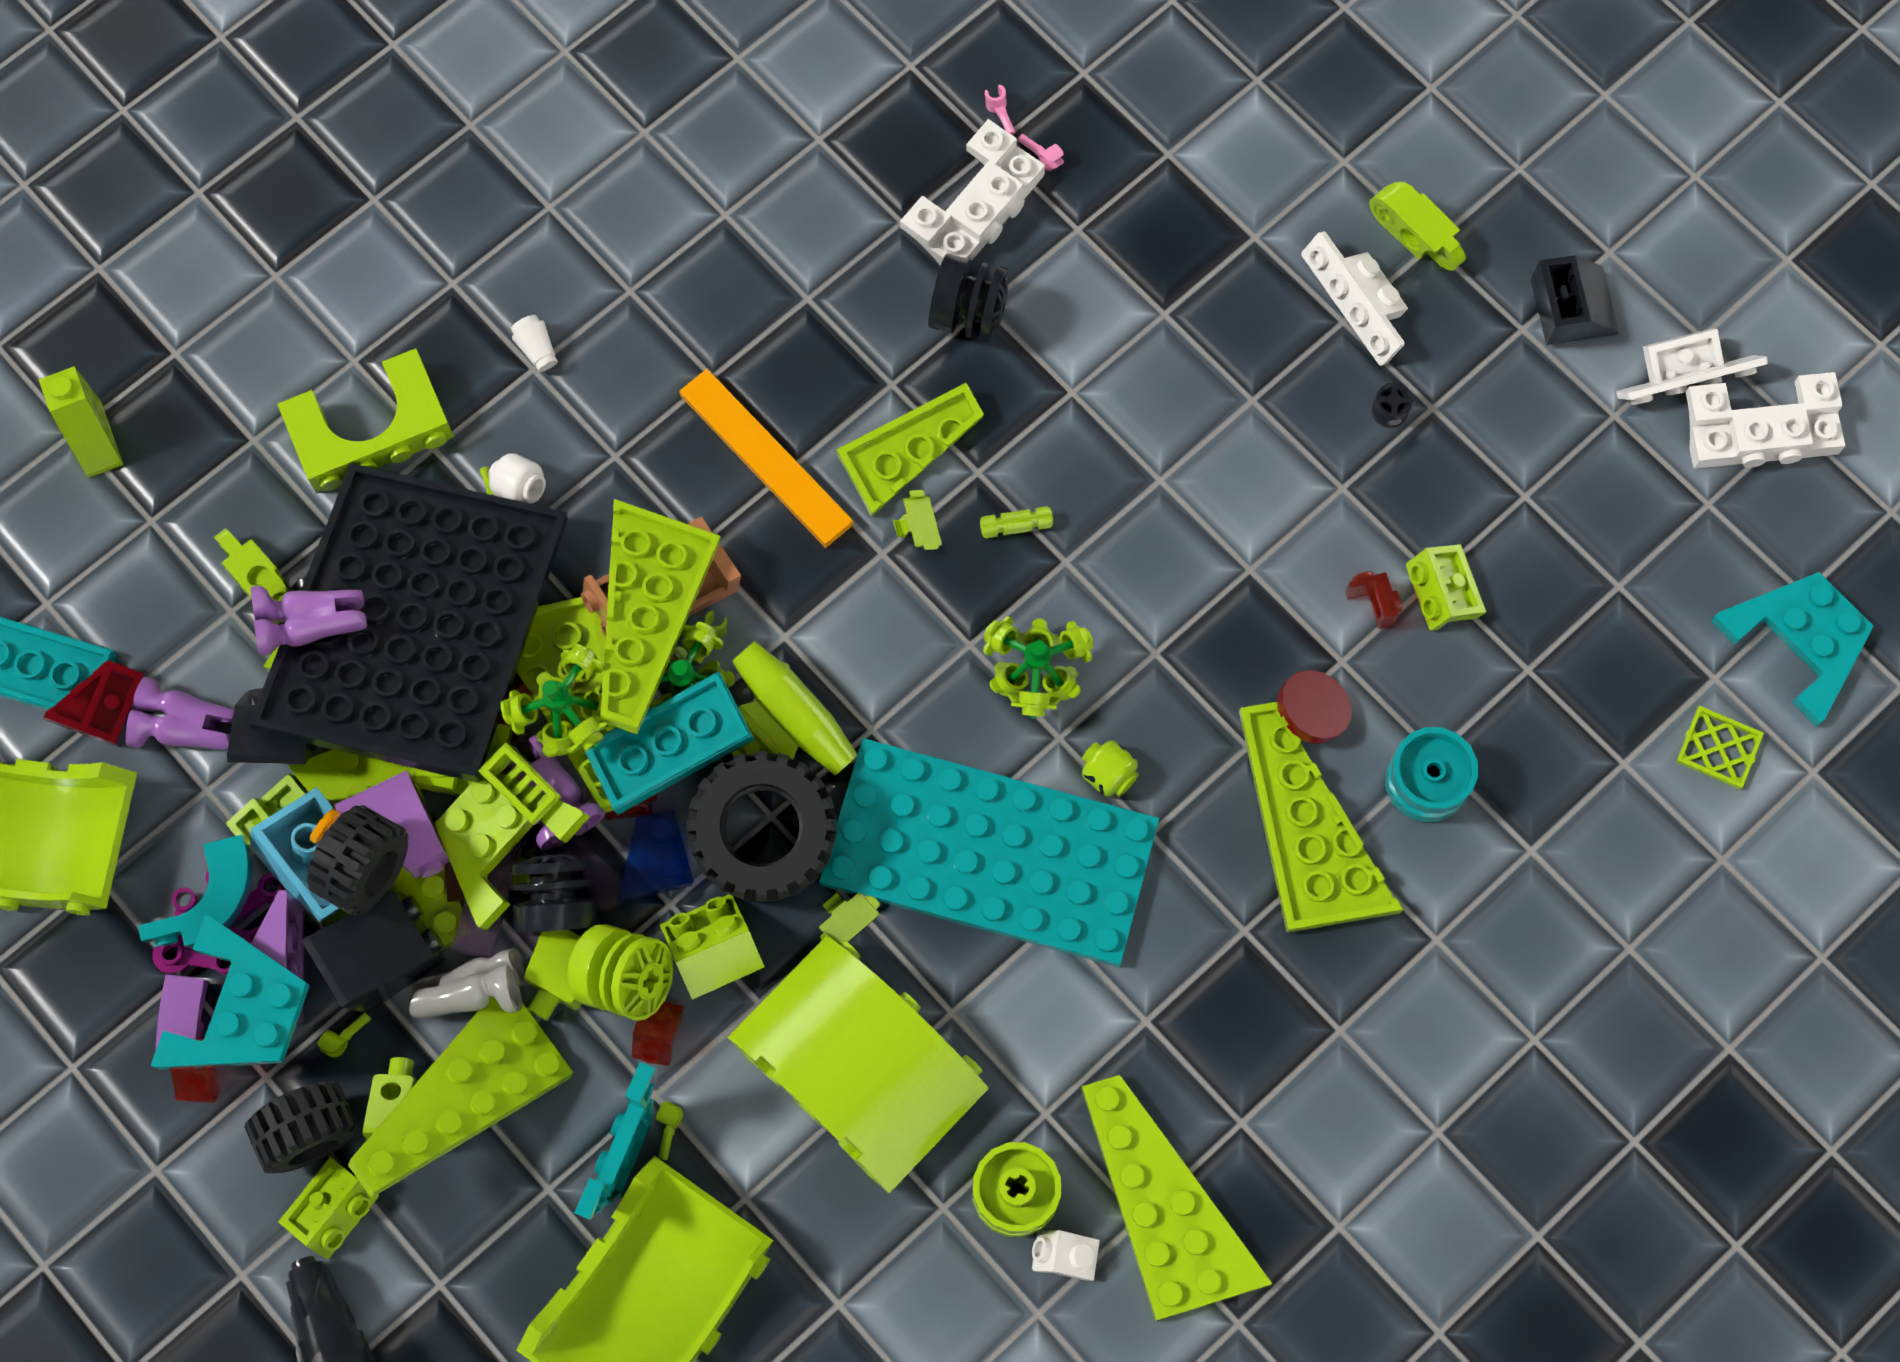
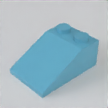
(287, 852)

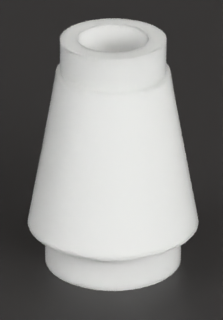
(534, 341)

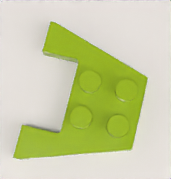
(483, 830)

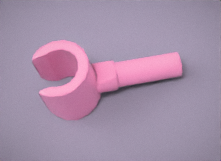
(998, 106)
(1049, 157)

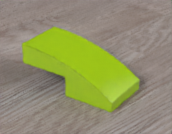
(258, 810)

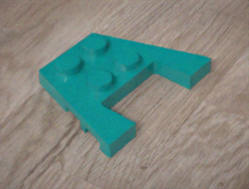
(1815, 626)
(252, 1013)
(629, 1133)

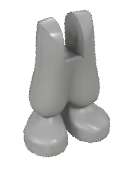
(471, 986)

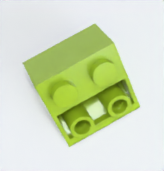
(711, 945)

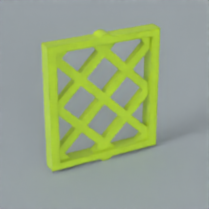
(1711, 771)

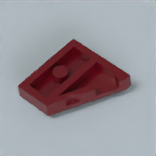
(98, 703)

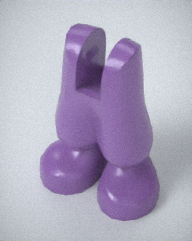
(306, 616)
(187, 719)
(566, 786)

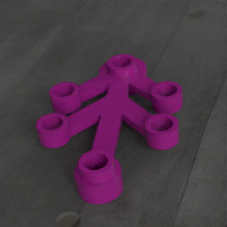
(187, 956)

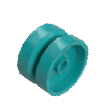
(1433, 752)

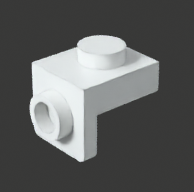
(1065, 1254)

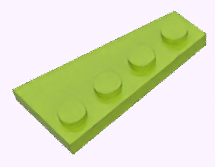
(901, 449)

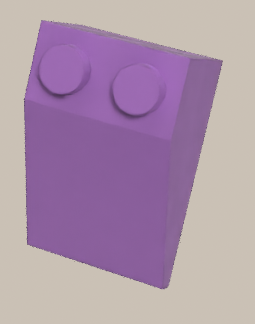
(283, 933)

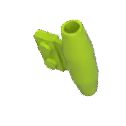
(788, 713)

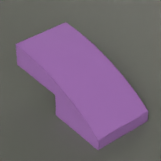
(182, 1006)

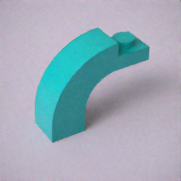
(226, 895)

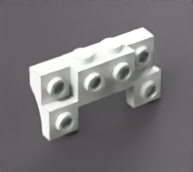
(983, 204)
(1765, 433)

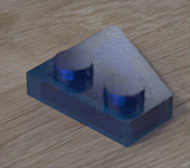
(655, 858)

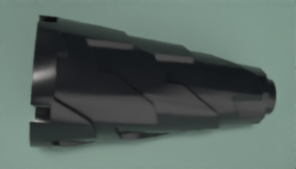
(322, 1317)

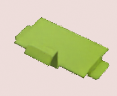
(919, 520)
(848, 917)

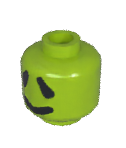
(1109, 768)

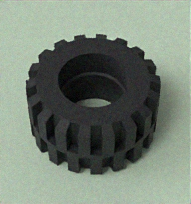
(358, 860)
(301, 1127)

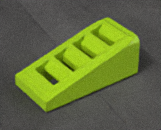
(499, 762)

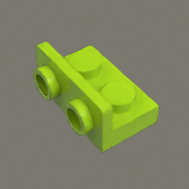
(1444, 586)
(327, 1209)

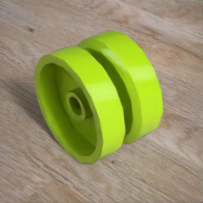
(1019, 1165)

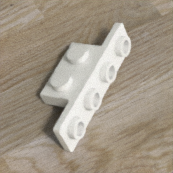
(1360, 294)
(1687, 361)

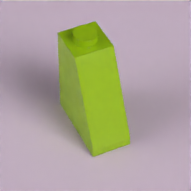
(81, 421)

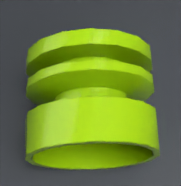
(620, 972)

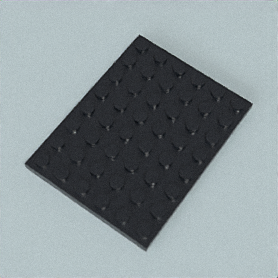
(447, 615)

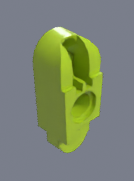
(1418, 224)
(251, 566)

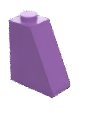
(402, 803)

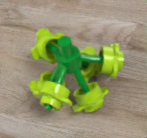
(699, 642)
(1037, 645)
(554, 692)

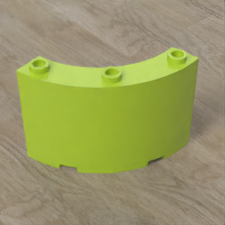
(61, 833)
(860, 1061)
(653, 1280)

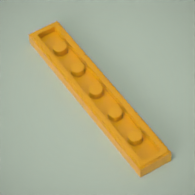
(766, 458)

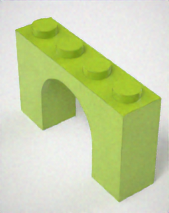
(416, 426)

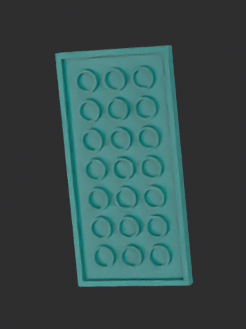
(990, 852)

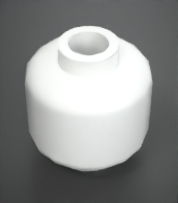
(517, 479)

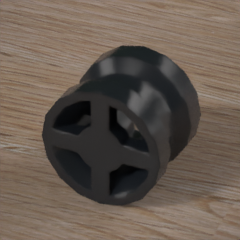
(1398, 399)

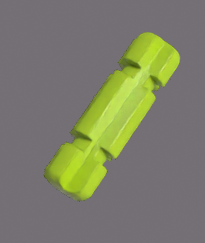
(1016, 522)

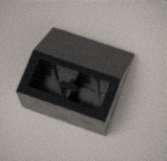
(1573, 300)

